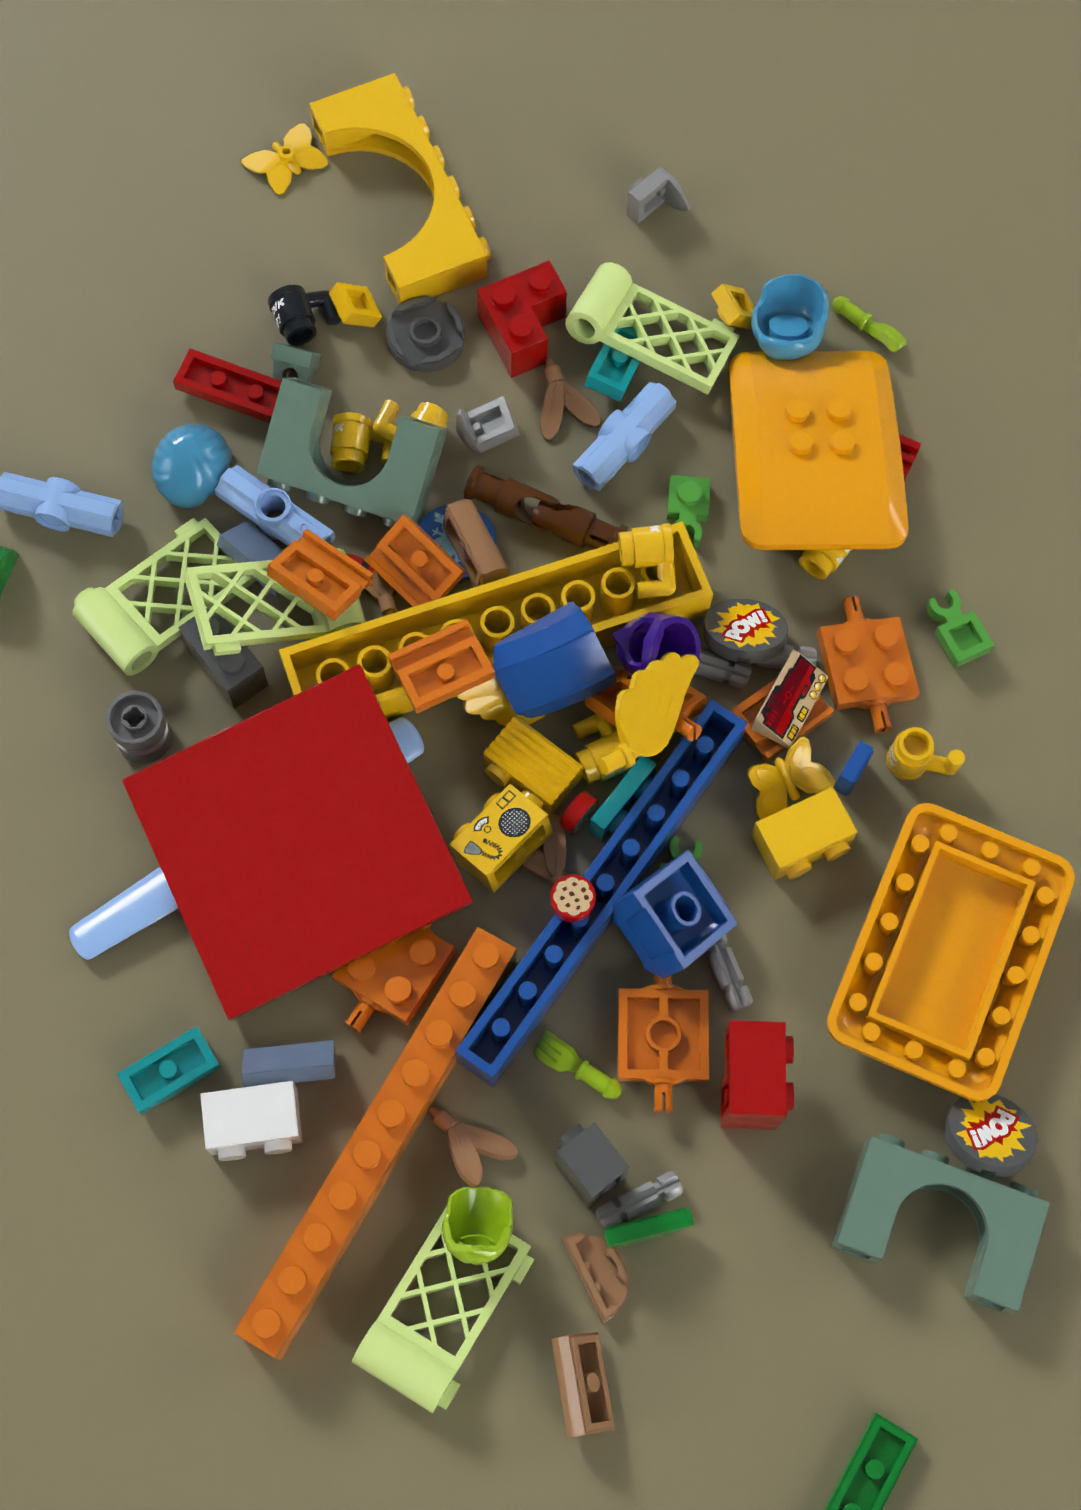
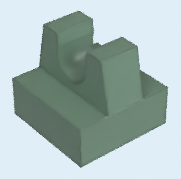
(290, 356)

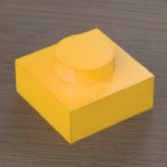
(355, 305)
(733, 306)

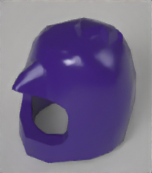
(652, 637)

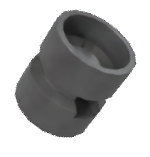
(139, 726)

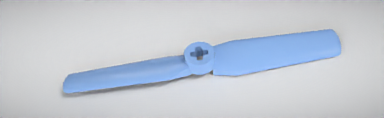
(152, 897)

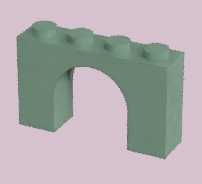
(295, 458)
(1005, 1217)

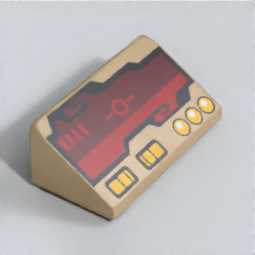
(790, 700)

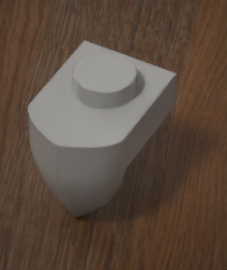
(652, 192)
(486, 425)

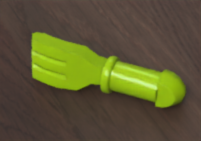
(883, 332)
(563, 1057)

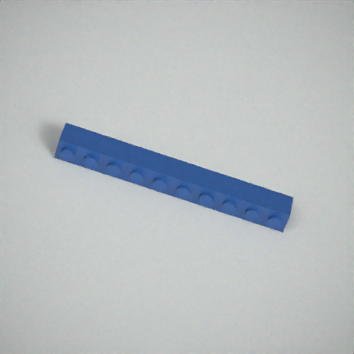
(613, 873)

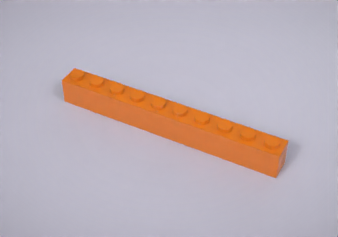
(375, 1146)

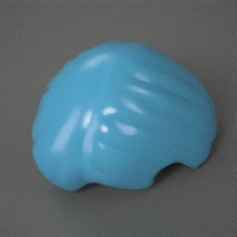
(790, 316)
(190, 464)

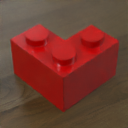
(516, 312)
(755, 1075)

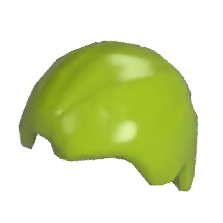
(478, 1224)

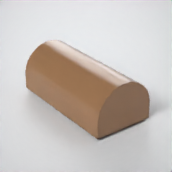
(473, 543)
(582, 1384)

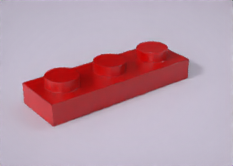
(227, 385)

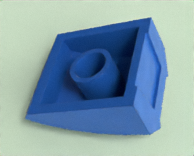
(552, 663)
(673, 916)

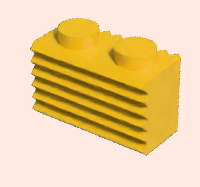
(531, 765)

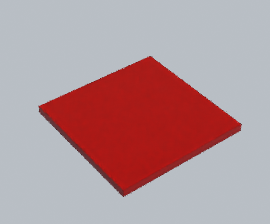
(296, 842)

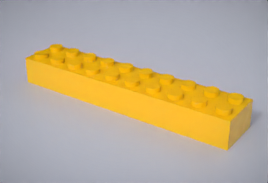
(500, 609)

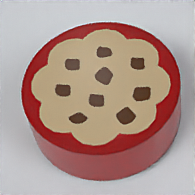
(578, 812)
(572, 898)

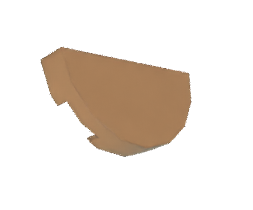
(601, 1272)

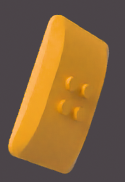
(817, 452)
(951, 952)

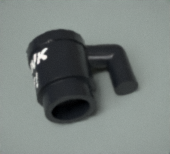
(294, 315)

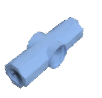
(624, 436)
(257, 499)
(60, 504)

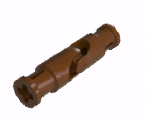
(565, 521)

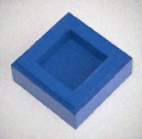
(853, 768)

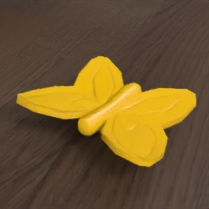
(286, 159)
(794, 771)

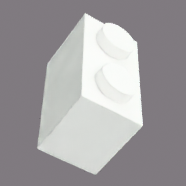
(251, 1120)

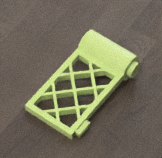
(603, 310)
(117, 621)
(232, 643)
(413, 1362)

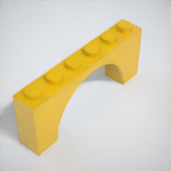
(383, 121)

